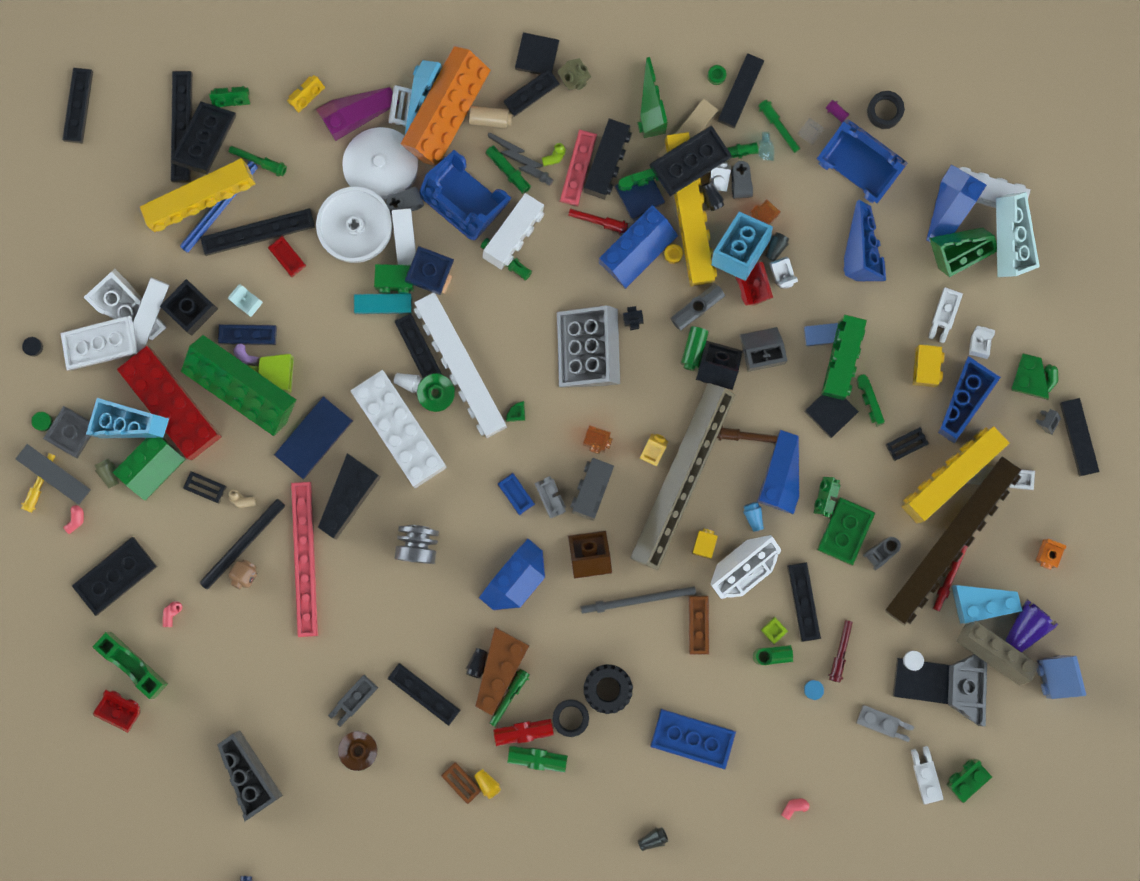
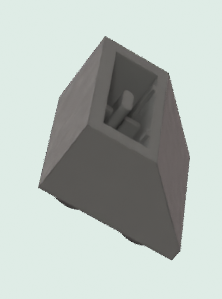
(763, 349)

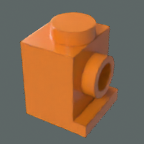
(1043, 555)

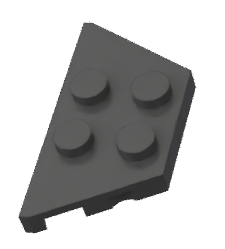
(969, 688)

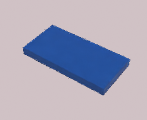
(693, 739)

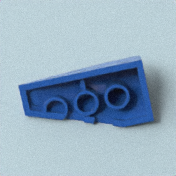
(954, 201)
(781, 480)

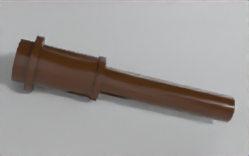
(735, 434)

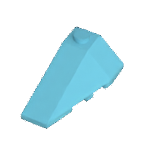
(424, 78)

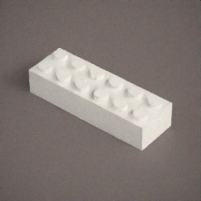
(398, 429)

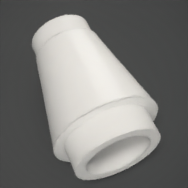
(407, 381)

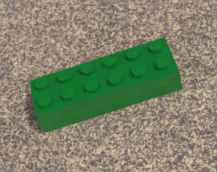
(238, 385)

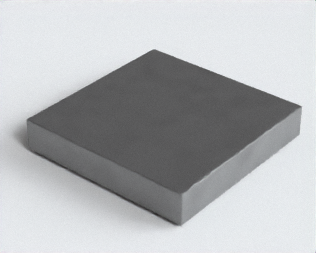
(69, 432)

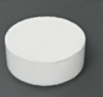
(913, 660)

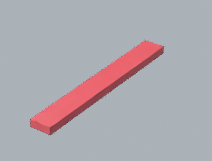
(304, 559)

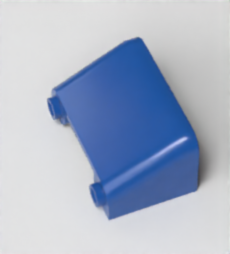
(862, 160)
(461, 197)

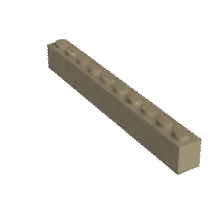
(682, 476)

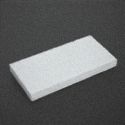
(99, 343)

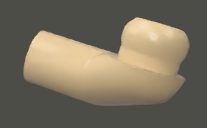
(240, 501)

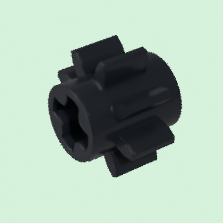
(633, 318)

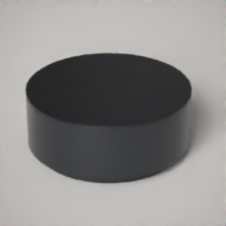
(32, 346)

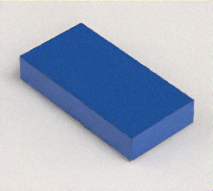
(516, 494)

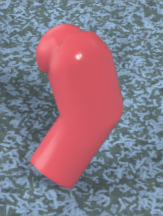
(77, 519)
(169, 612)

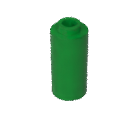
(694, 348)

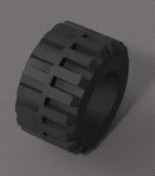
(591, 685)

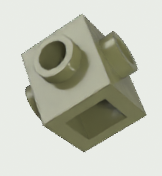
(574, 74)

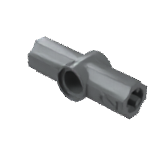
(706, 299)

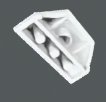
(745, 567)

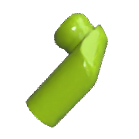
(556, 156)

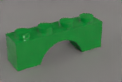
(123, 657)

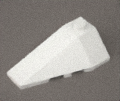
(119, 299)

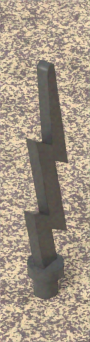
(531, 165)

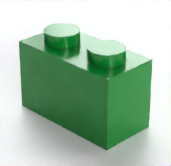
(392, 278)

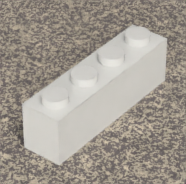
(995, 188)
(513, 231)

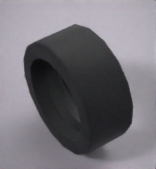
(894, 98)
(585, 720)

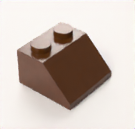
(590, 554)

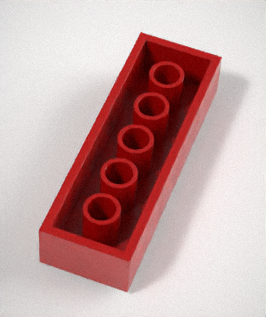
(167, 398)

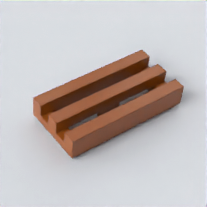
(472, 794)

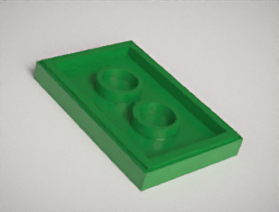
(846, 531)

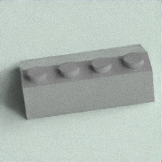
(588, 347)

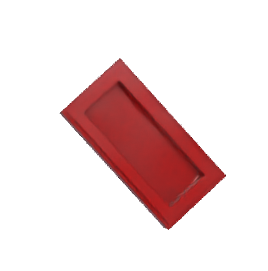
(287, 256)

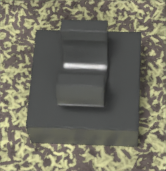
(1050, 422)

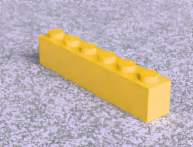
(197, 195)

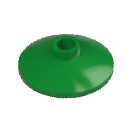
(445, 392)

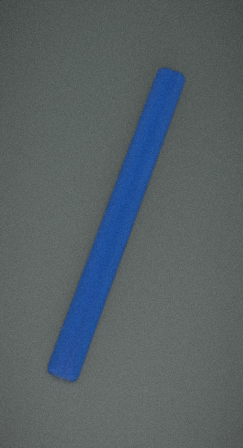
(209, 218)

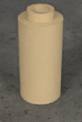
(490, 117)

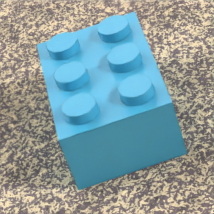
(742, 245)

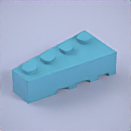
(121, 421)

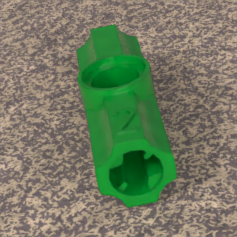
(537, 759)

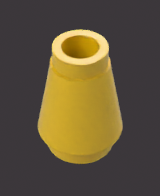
(487, 784)

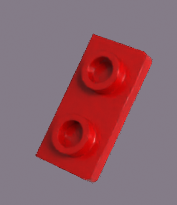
(756, 287)
(117, 710)

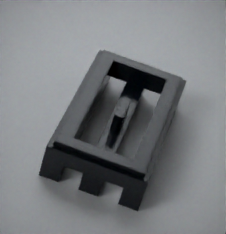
(921, 437)
(219, 493)

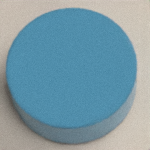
(813, 690)

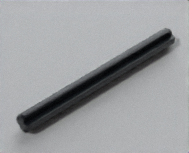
(240, 546)

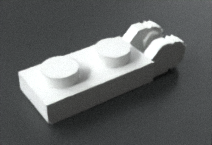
(945, 313)
(926, 777)

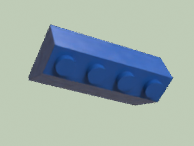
(638, 247)

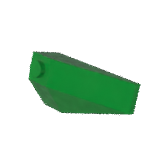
(652, 115)

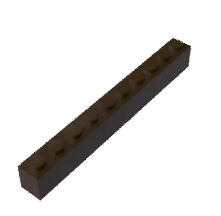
(953, 541)

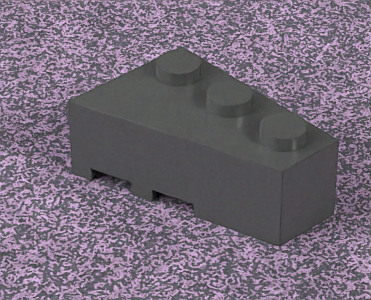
(592, 489)

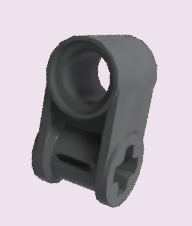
(741, 184)
(406, 199)
(881, 552)

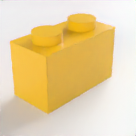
(928, 365)

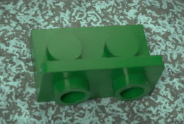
(968, 780)

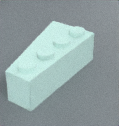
(1015, 236)

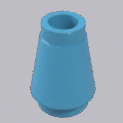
(753, 514)

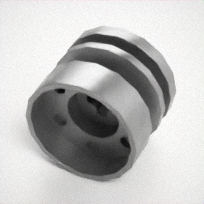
(416, 544)

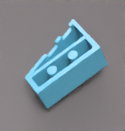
(984, 603)

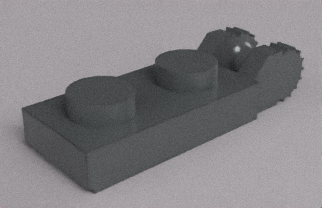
(354, 699)

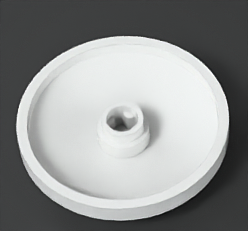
(379, 162)
(354, 224)

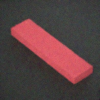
(578, 168)

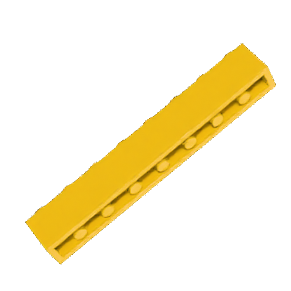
(692, 225)

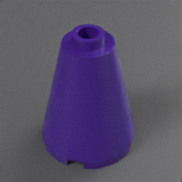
(1029, 627)

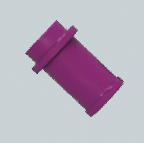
(837, 111)

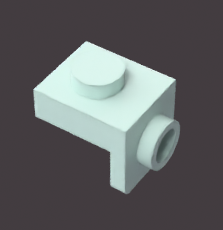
(245, 300)

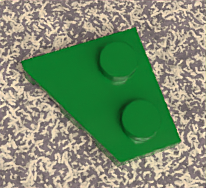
(1031, 377)

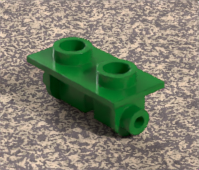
(222, 97)
(828, 488)

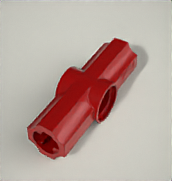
(523, 732)

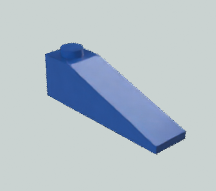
(862, 253)

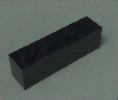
(607, 159)

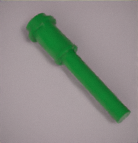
(773, 118)
(267, 164)
(514, 689)

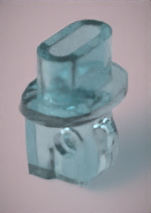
(766, 148)

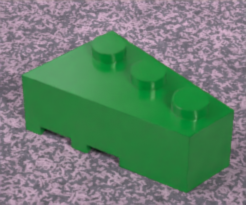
(962, 249)

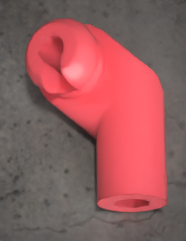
(795, 805)

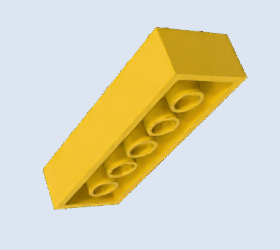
(955, 474)

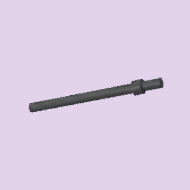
(601, 606)

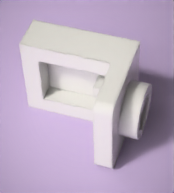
(720, 176)
(783, 273)
(981, 342)

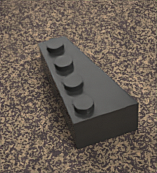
(248, 775)

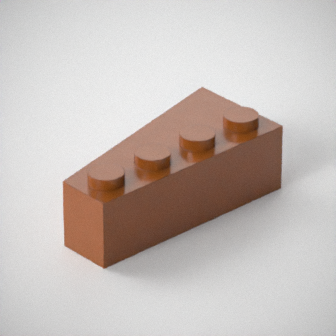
(501, 665)

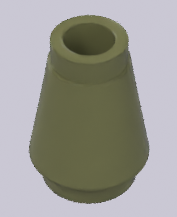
(104, 470)

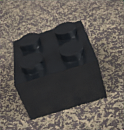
(188, 307)

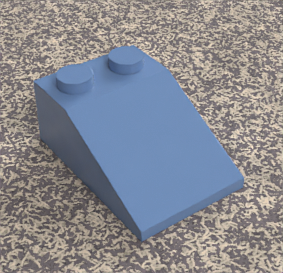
(1061, 677)

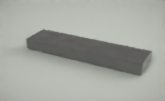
(53, 474)

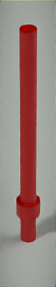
(944, 591)

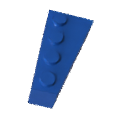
(969, 394)

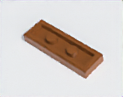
(698, 624)

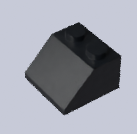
(719, 365)

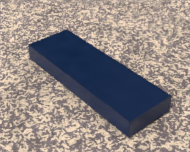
(247, 334)

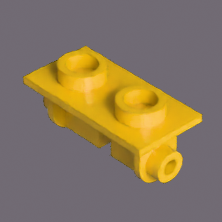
(311, 89)

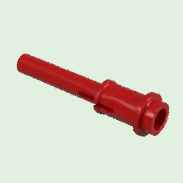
(608, 223)

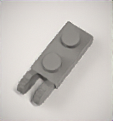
(882, 722)

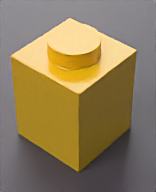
(705, 543)

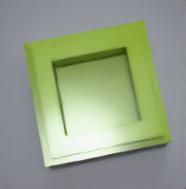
(774, 630)

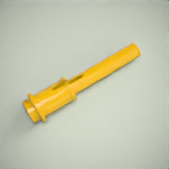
(34, 493)

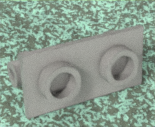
(552, 503)

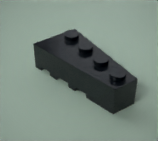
(348, 494)

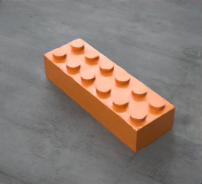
(445, 106)

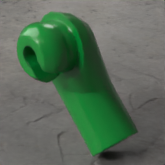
(1053, 376)

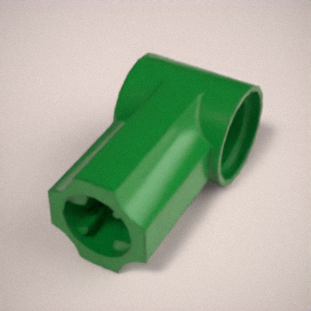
(775, 655)

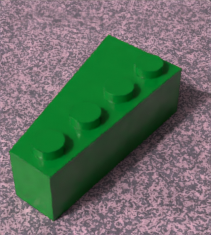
(843, 357)

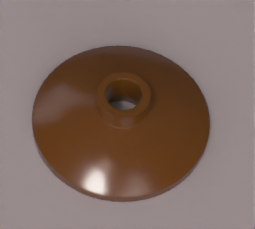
(348, 754)

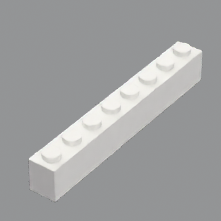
(460, 365)

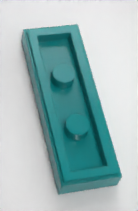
(382, 303)

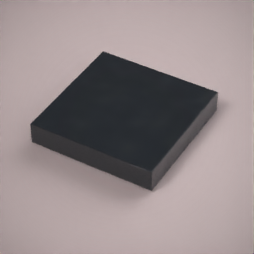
(536, 53)
(831, 413)

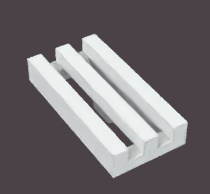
(398, 121)

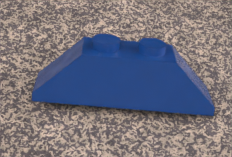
(516, 578)

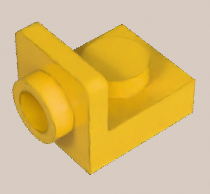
(654, 449)

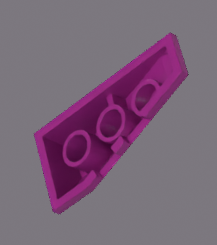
(353, 111)

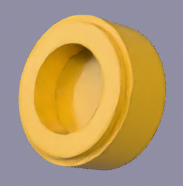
(673, 253)

